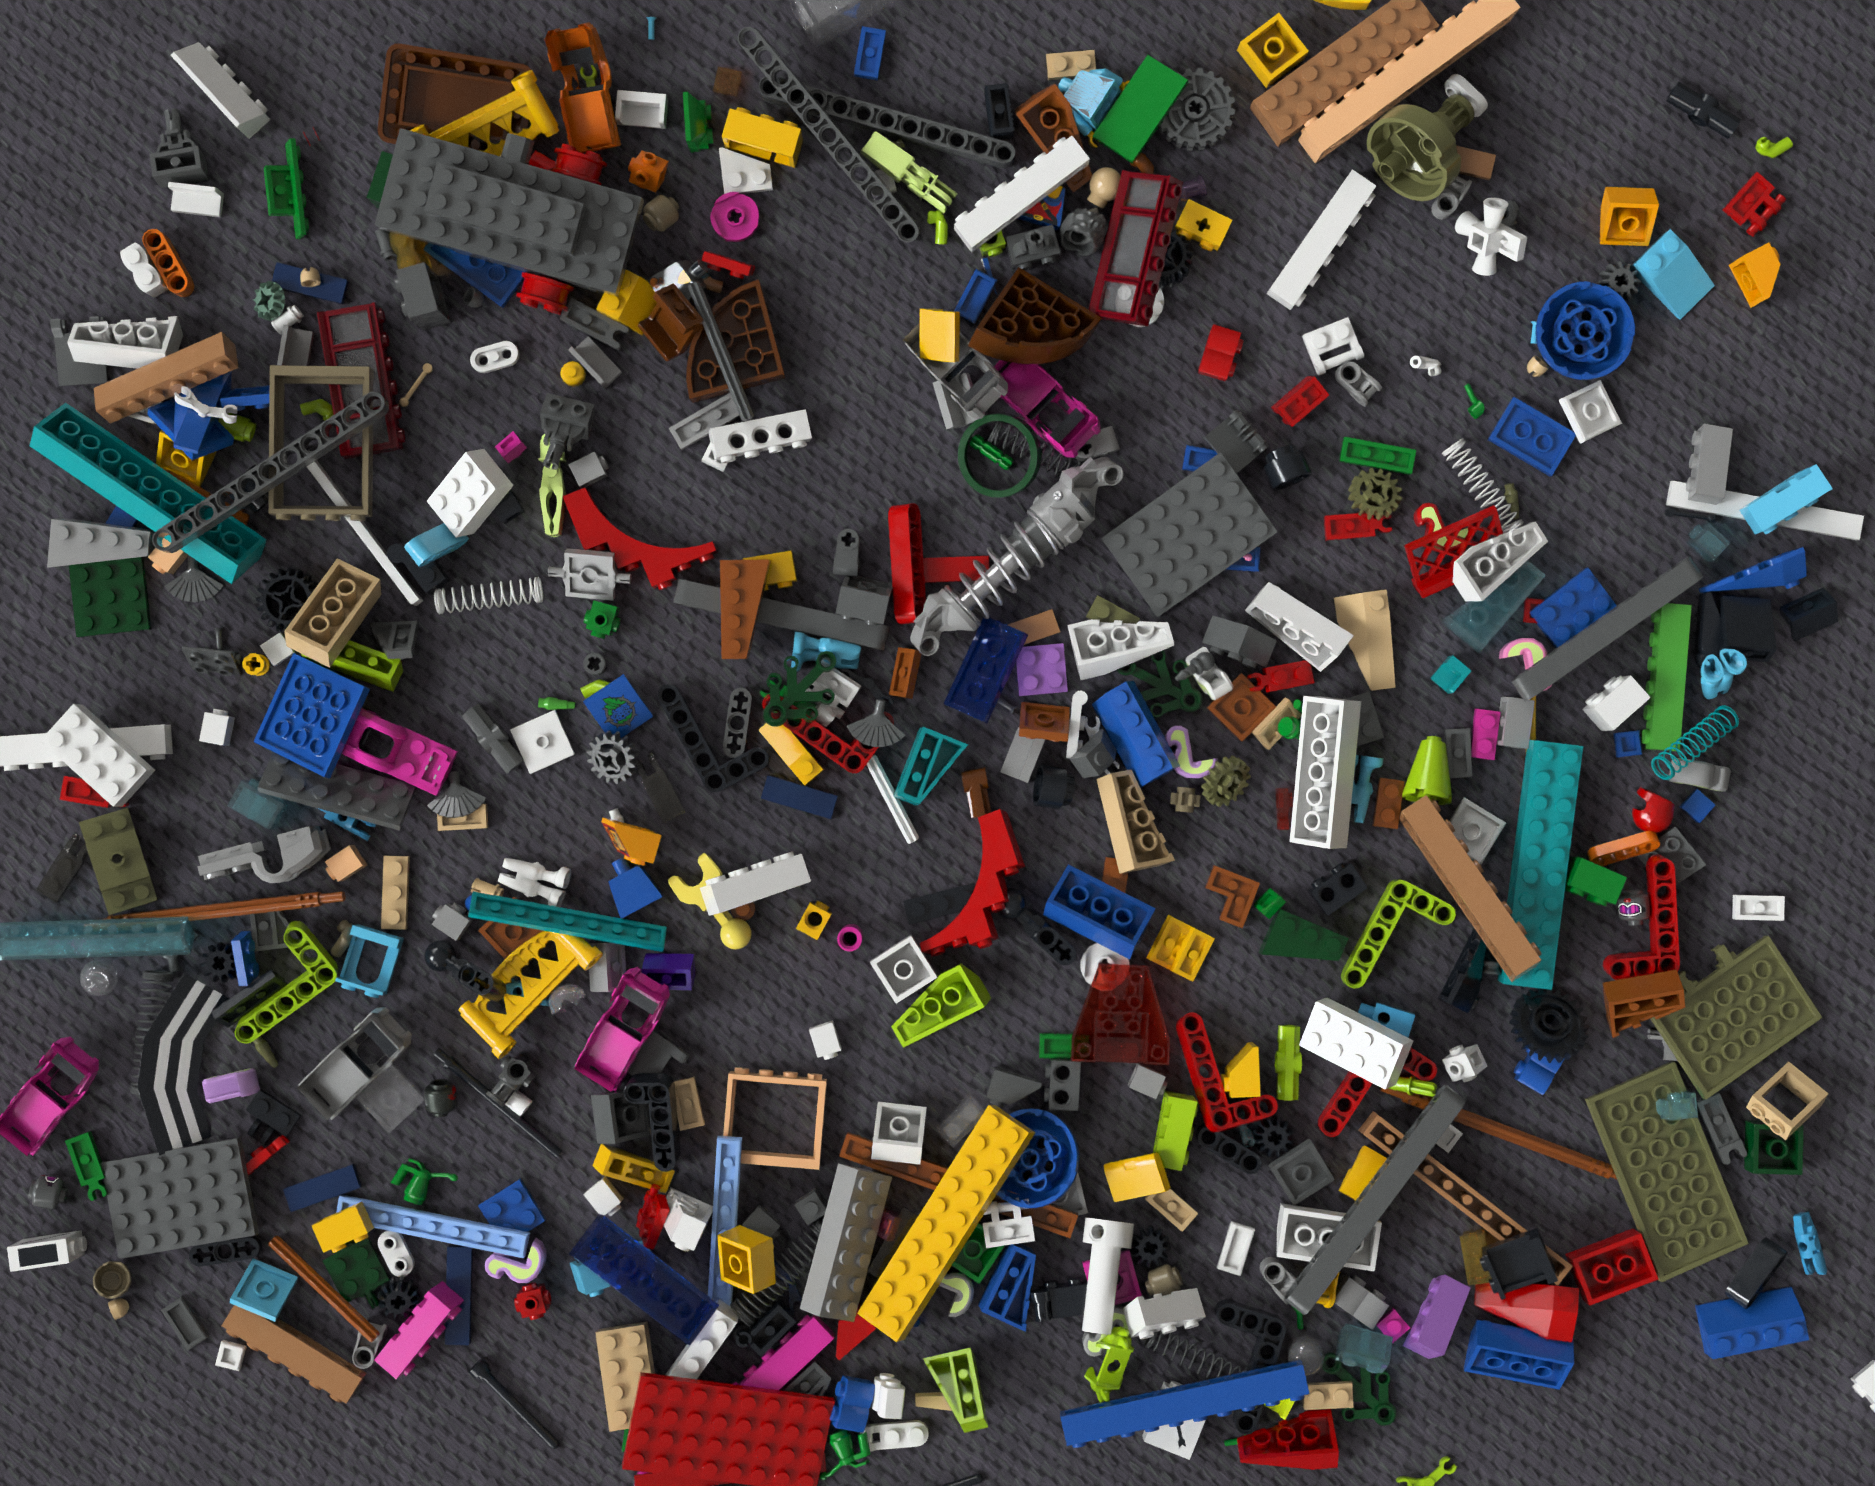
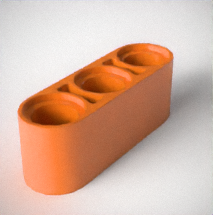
(160, 255)

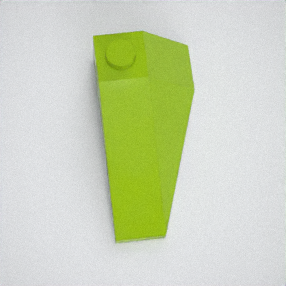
(945, 1001)

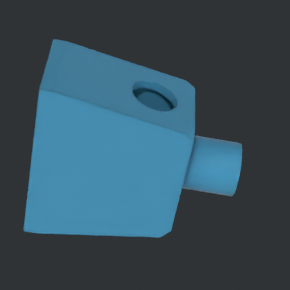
(1399, 1021)

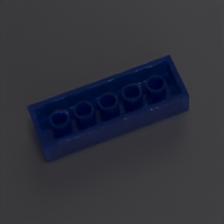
(644, 1279)

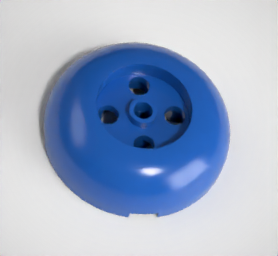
(1608, 316)
(1059, 1148)

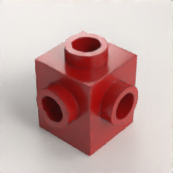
(536, 1293)

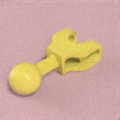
(734, 931)

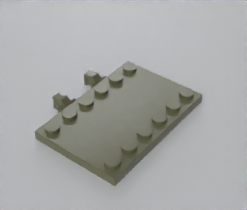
(1736, 1015)

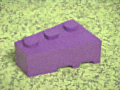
(1437, 1317)

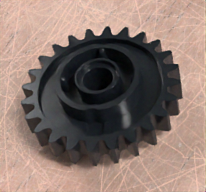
(1530, 1023)

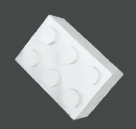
(469, 493)

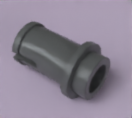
(384, 242)

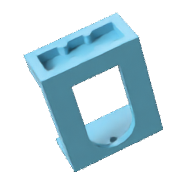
(348, 974)

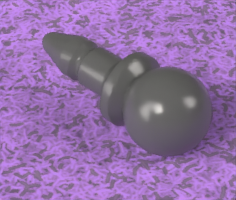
(1203, 662)

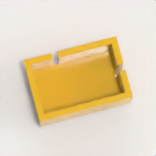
(762, 136)

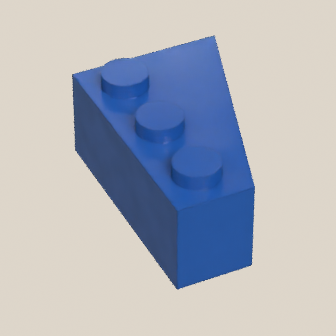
(1010, 1286)

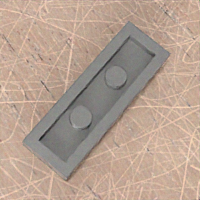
(698, 424)

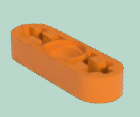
(1624, 848)

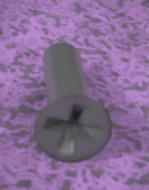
(219, 642)
(1008, 706)

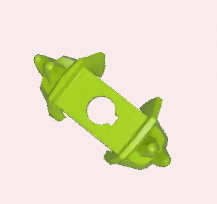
(1118, 1348)

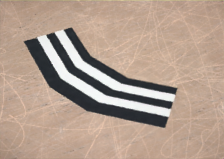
(173, 1064)

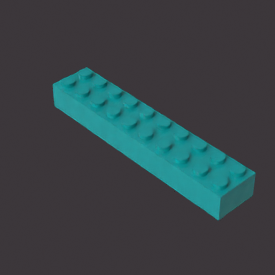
(142, 489)
(1543, 851)

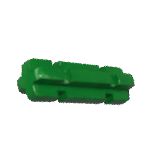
(991, 452)

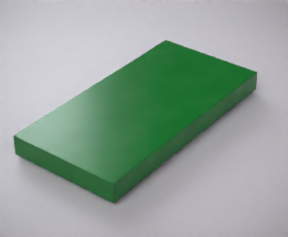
(1140, 109)

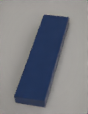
(460, 1281)

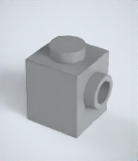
(452, 920)

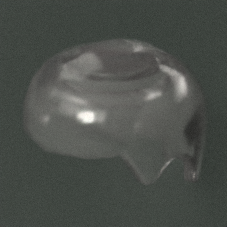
(99, 976)
(562, 996)
(1308, 1351)

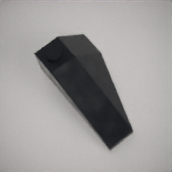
(1465, 978)

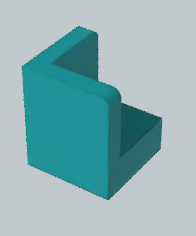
(1450, 674)

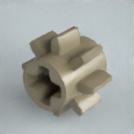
(1185, 799)

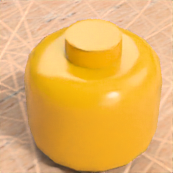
(573, 373)

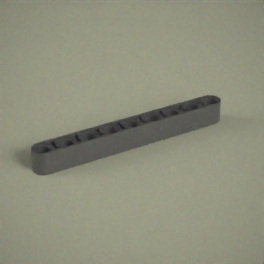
(789, 616)
(1607, 628)

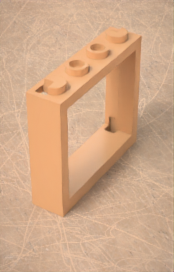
(791, 1078)

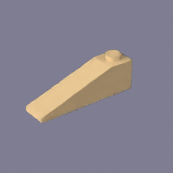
(1368, 619)

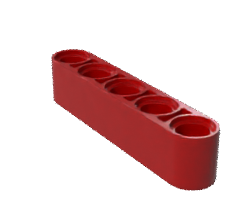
(906, 562)

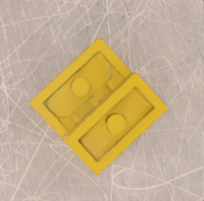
(939, 335)
(1180, 948)
(1362, 1172)

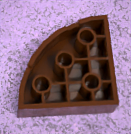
(1033, 323)
(749, 340)

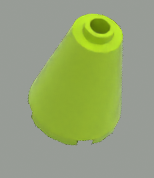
(1429, 773)

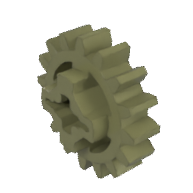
(1374, 497)
(1226, 781)

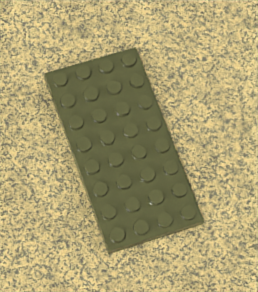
(1666, 1174)

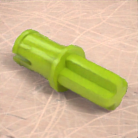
(1412, 1086)

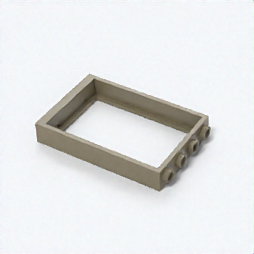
(344, 375)

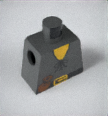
(681, 274)

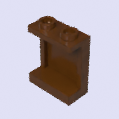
(671, 322)

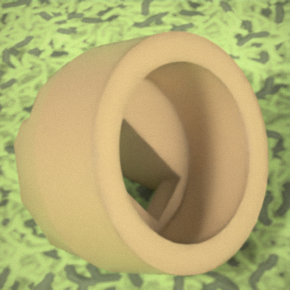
(310, 278)
(1537, 365)
(118, 1308)

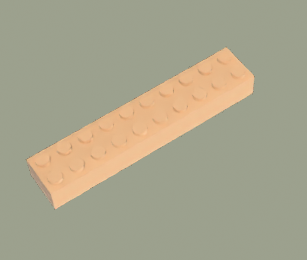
(1404, 76)

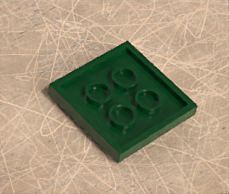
(110, 597)

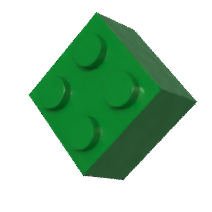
(1593, 880)

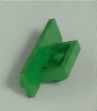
(284, 189)

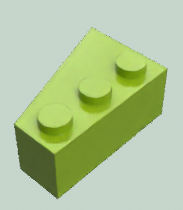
(1175, 1129)

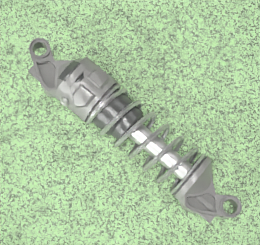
(1051, 524)

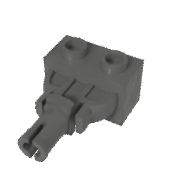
(177, 155)
(1033, 247)
(564, 424)

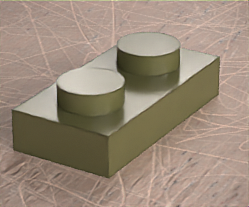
(1108, 612)

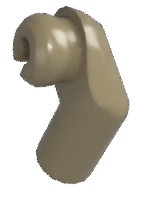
(344, 939)

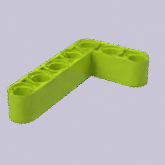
(1387, 925)
(293, 989)

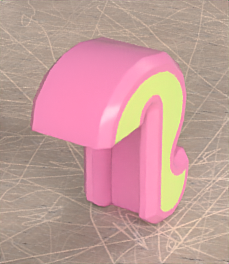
(1528, 647)

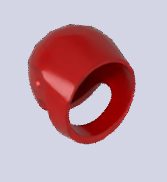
(1657, 813)

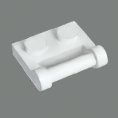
(1331, 338)

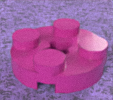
(740, 204)

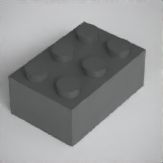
(422, 296)

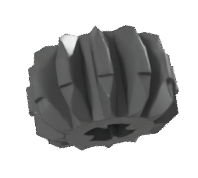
(1629, 282)

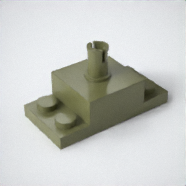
(118, 861)

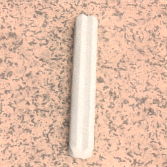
(893, 803)

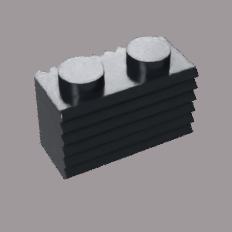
(999, 111)

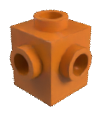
(647, 171)

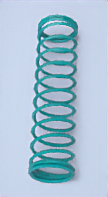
(1719, 720)

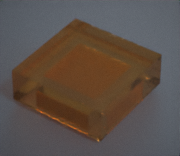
(727, 81)

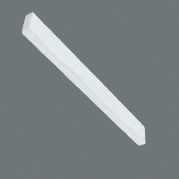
(1809, 519)
(366, 535)

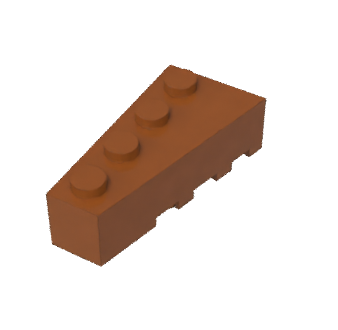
(741, 598)

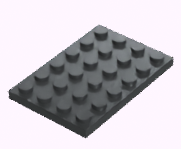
(1189, 534)
(180, 1198)

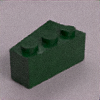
(1299, 938)

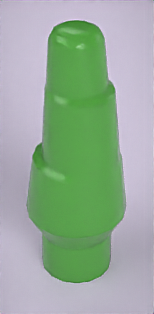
(553, 703)

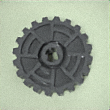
(1212, 119)

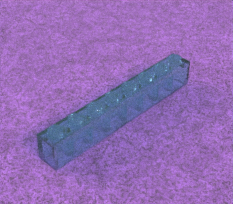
(96, 938)

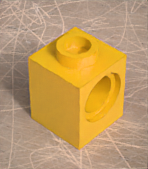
(814, 930)

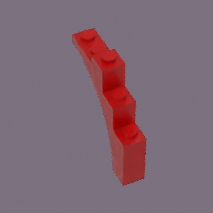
(658, 562)
(999, 858)

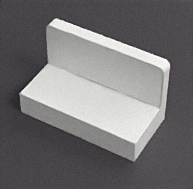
(196, 199)

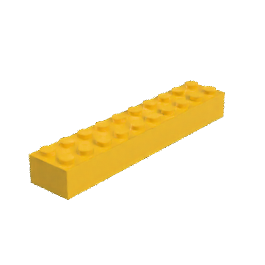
(946, 1223)

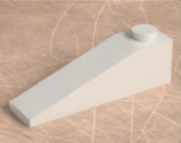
(1494, 560)
(1110, 646)

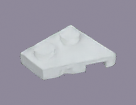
(744, 173)

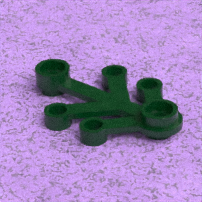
(1164, 686)
(796, 692)
(1362, 1393)

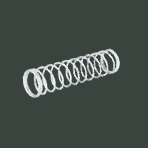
(1459, 444)
(440, 601)

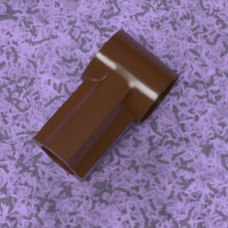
(976, 787)

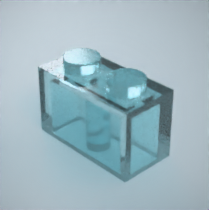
(257, 806)
(1363, 1348)

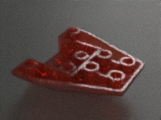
(1121, 1019)

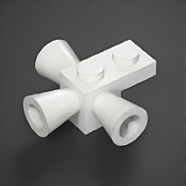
(1491, 236)

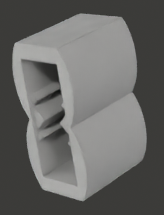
(1359, 1301)

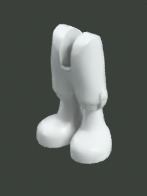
(528, 876)

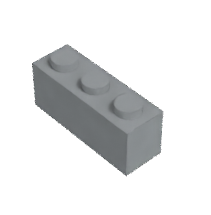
(1709, 464)

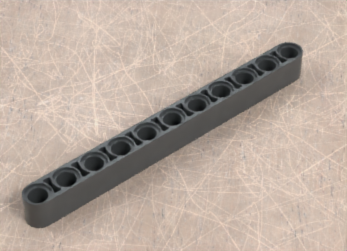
(900, 120)
(818, 129)
(258, 473)
(1374, 1199)

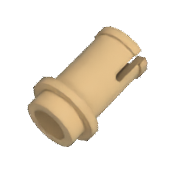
(486, 888)

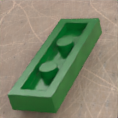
(1377, 455)

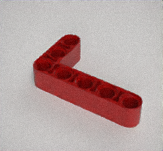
(826, 736)
(1657, 927)
(1213, 1082)
(1356, 1095)

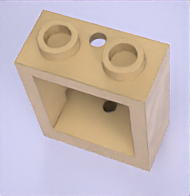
(1798, 1084)

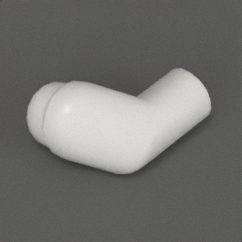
(1426, 363)

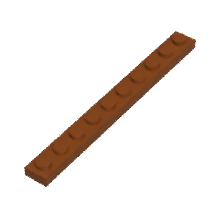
(930, 1174)

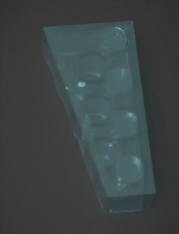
(1481, 620)

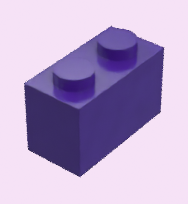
(671, 969)

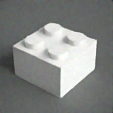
(1615, 703)
(903, 968)
(898, 1133)

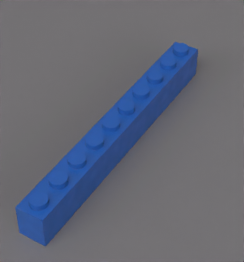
(1184, 1403)

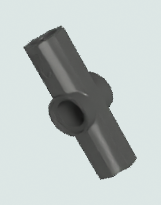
(492, 738)

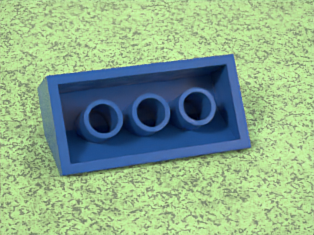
(1135, 733)
(1098, 911)
(1768, 1323)
(1518, 1355)

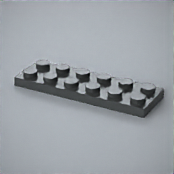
(345, 793)

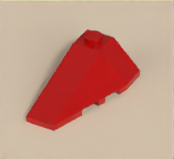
(1540, 1308)
(1296, 1443)

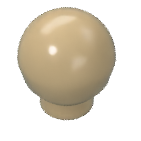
(1103, 186)

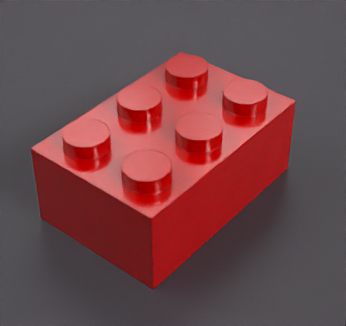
(1611, 1266)

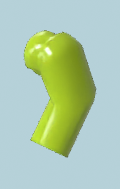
(1771, 149)

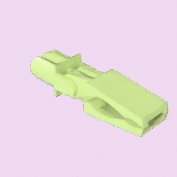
(901, 167)
(552, 482)

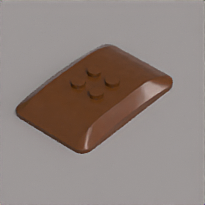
(440, 87)

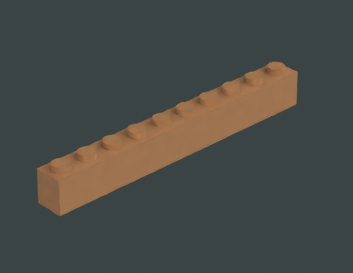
(1455, 1189)

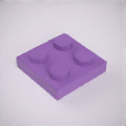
(1041, 670)

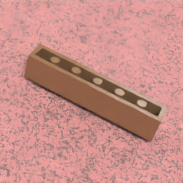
(165, 377)
(297, 1352)

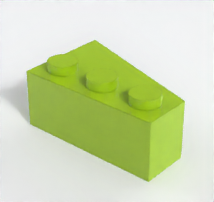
(960, 1385)

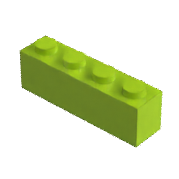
(367, 665)

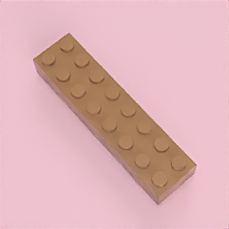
(1341, 67)
(1469, 888)

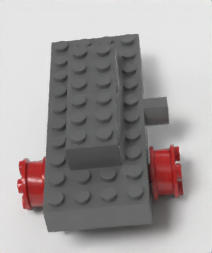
(514, 214)

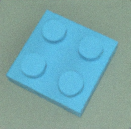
(263, 1289)

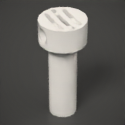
(1106, 1240)

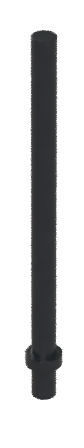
(449, 1062)

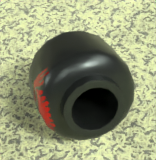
(440, 1097)

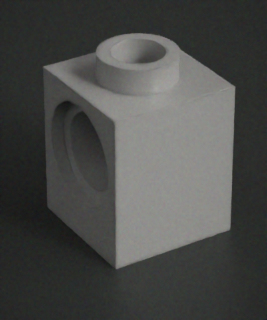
(589, 469)
(1147, 1081)

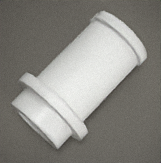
(289, 317)

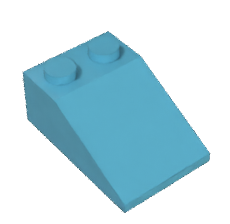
(1673, 274)

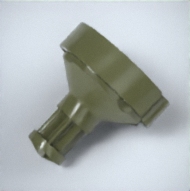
(1418, 148)

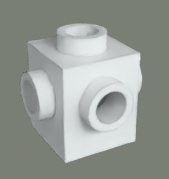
(1464, 1063)

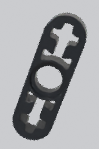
(244, 1254)

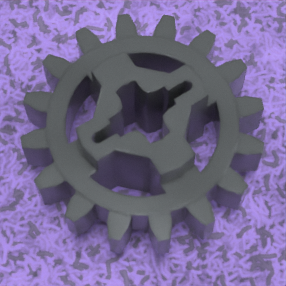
(612, 757)

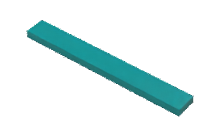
(567, 921)

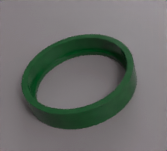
(1035, 450)

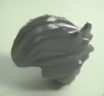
(1083, 231)

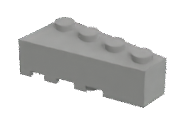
(89, 542)

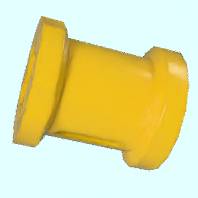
(258, 671)

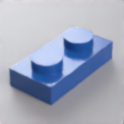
(869, 53)
(244, 957)

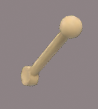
(427, 368)

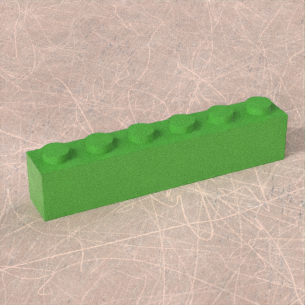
(1667, 676)

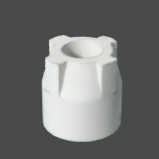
(825, 714)
(518, 1103)

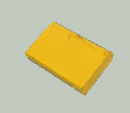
(1136, 1177)

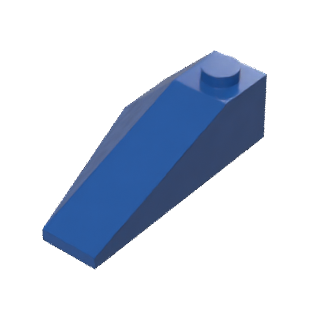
(189, 427)
(1775, 572)

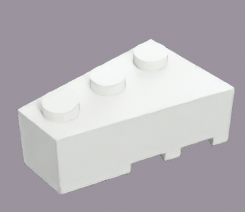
(1163, 1313)

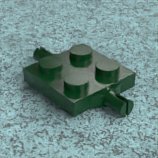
(357, 1271)

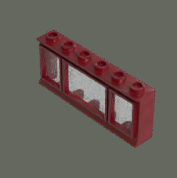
(1135, 247)
(357, 339)

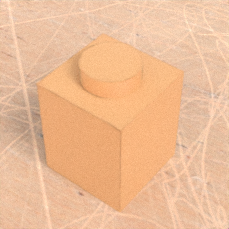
(165, 561)
(345, 863)

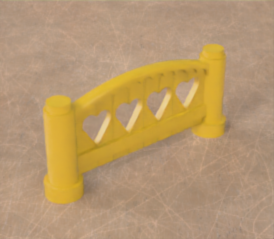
(525, 100)
(497, 1027)

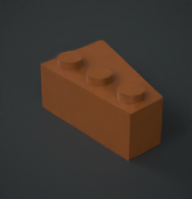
(1641, 998)

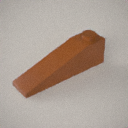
(1049, 119)

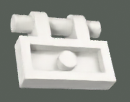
(842, 686)
(1009, 1230)

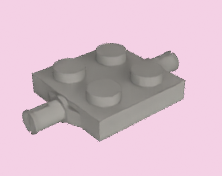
(589, 574)

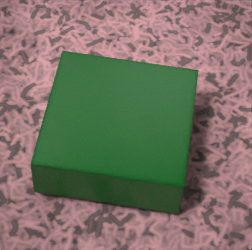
(1269, 903)

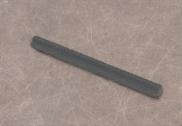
(721, 351)

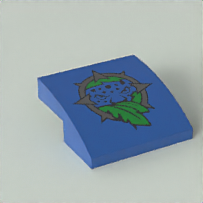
(618, 707)

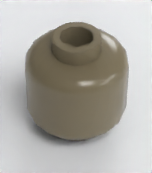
(660, 213)
(1163, 1280)

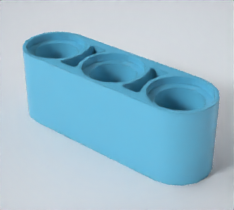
(433, 544)

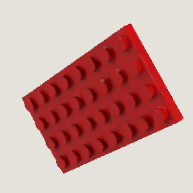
(726, 1432)

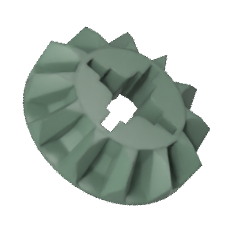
(275, 304)

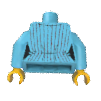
(1091, 97)

